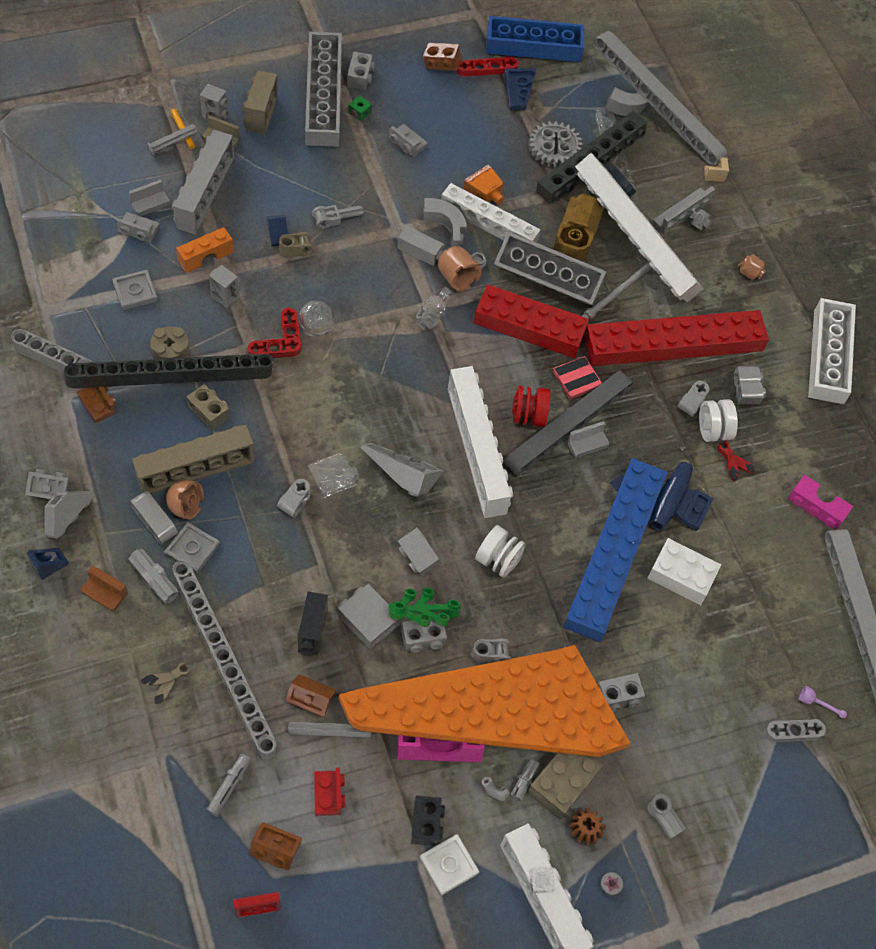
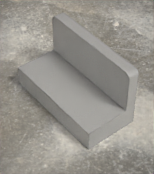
(148, 198)
(588, 440)

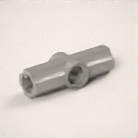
(153, 576)

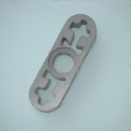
(803, 725)

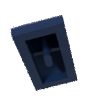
(277, 227)
(47, 561)

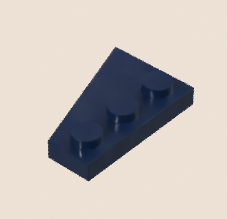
(519, 86)

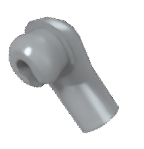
(491, 790)

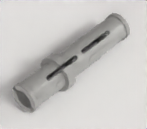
(233, 777)

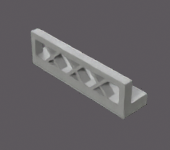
(683, 209)

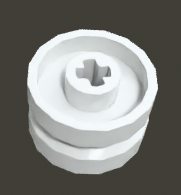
(718, 420)

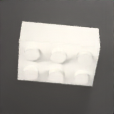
(684, 571)

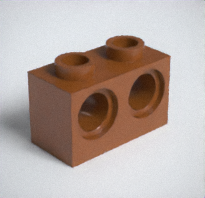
(442, 56)

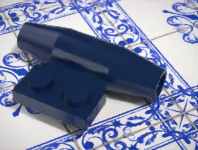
(677, 499)

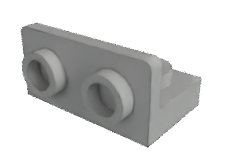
(407, 140)
(138, 227)
(46, 486)

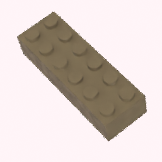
(194, 459)

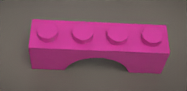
(437, 750)

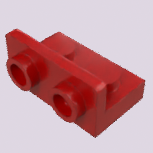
(328, 792)

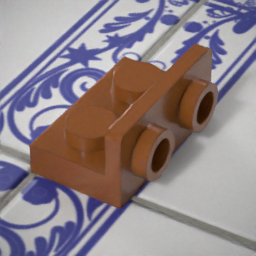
(98, 402)
(275, 846)

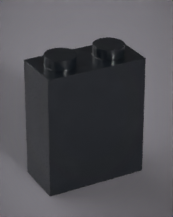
(312, 623)

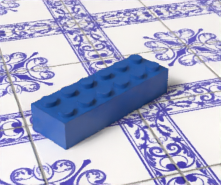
(535, 38)

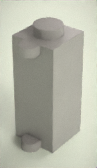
(420, 245)

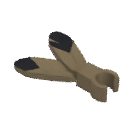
(166, 681)

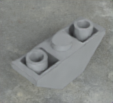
(64, 510)

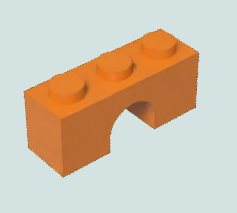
(192, 253)

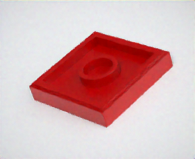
(257, 904)

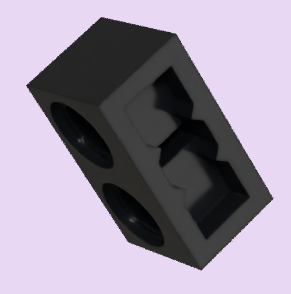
(423, 820)

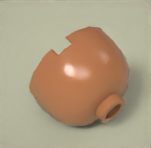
(184, 498)

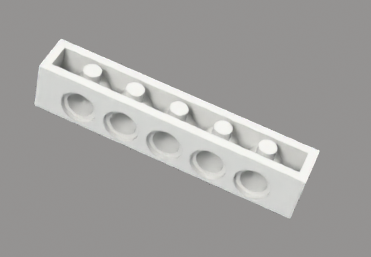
(488, 216)

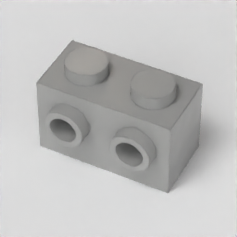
(419, 552)

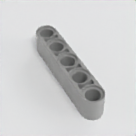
(46, 350)

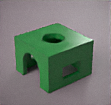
(366, 106)

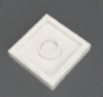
(449, 864)

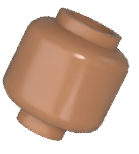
(752, 267)

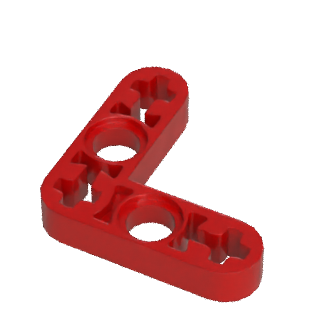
(287, 339)

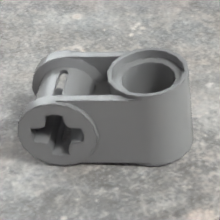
(693, 399)
(293, 500)
(495, 651)

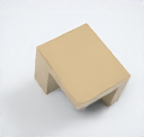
(717, 173)

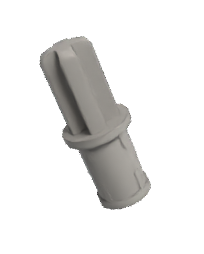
(525, 780)

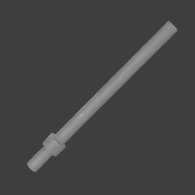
(590, 313)

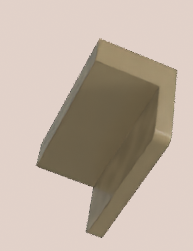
(222, 126)

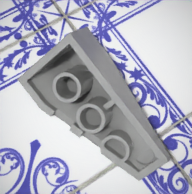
(412, 476)

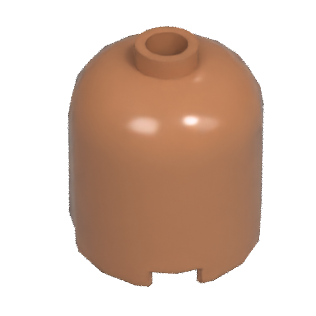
(459, 268)

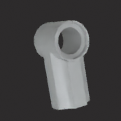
(667, 818)

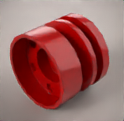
(531, 406)

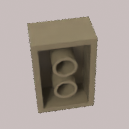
(260, 102)
(564, 781)

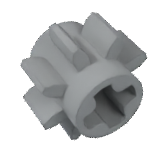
(700, 219)
(427, 318)

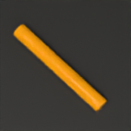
(180, 124)

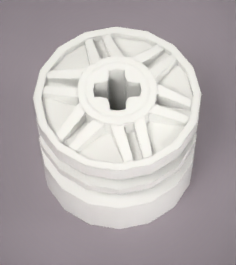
(500, 551)

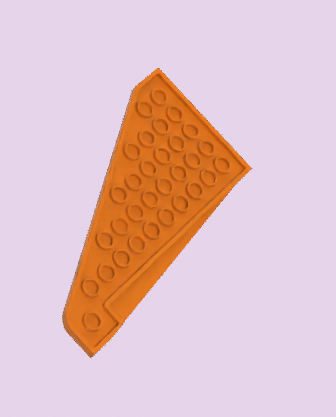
(518, 702)

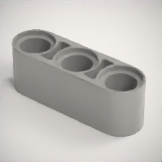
(153, 517)

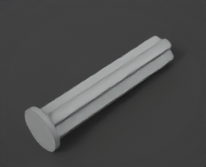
(172, 138)

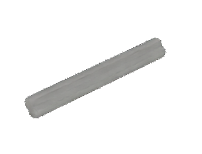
(325, 729)

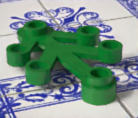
(399, 610)

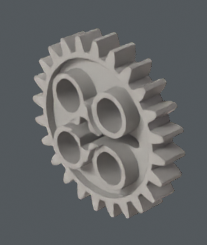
(543, 143)

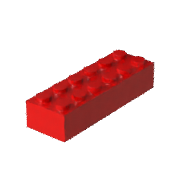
(530, 321)

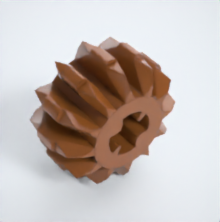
(593, 822)

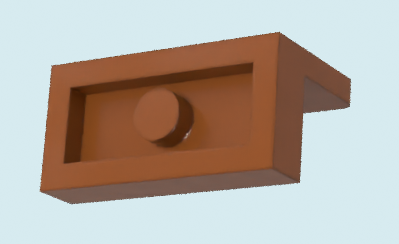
(104, 588)
(310, 695)

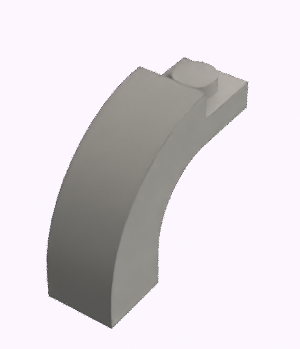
(624, 103)
(447, 215)

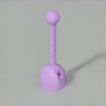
(809, 696)

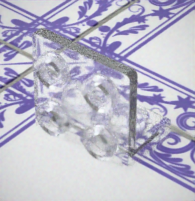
(333, 474)

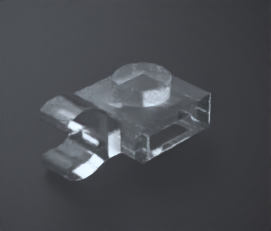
(437, 303)

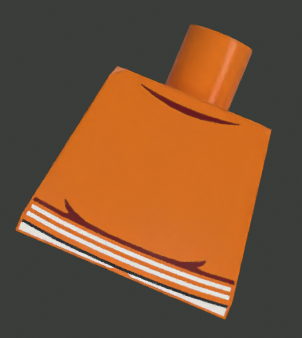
(485, 185)

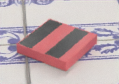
(576, 377)

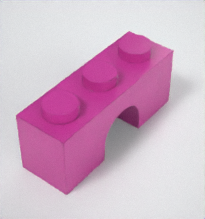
(806, 497)

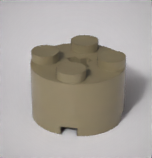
(169, 343)

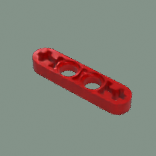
(487, 66)

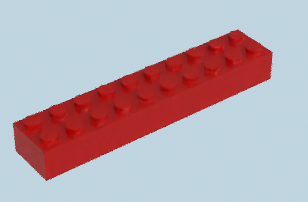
(675, 338)

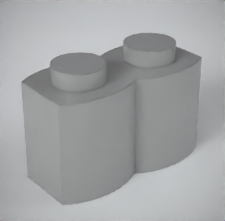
(749, 385)

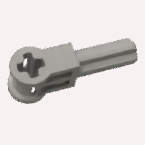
(332, 216)

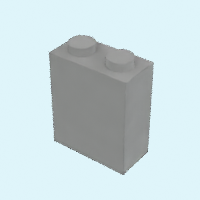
(367, 616)

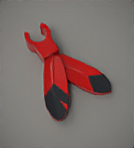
(734, 462)

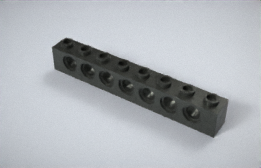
(604, 148)

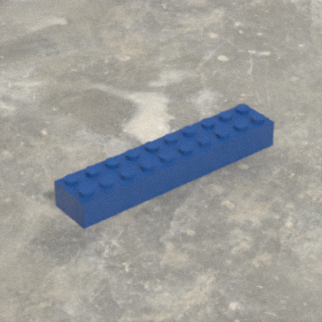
(615, 550)

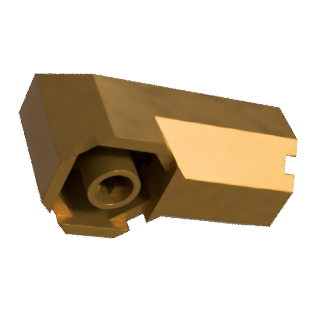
(578, 227)

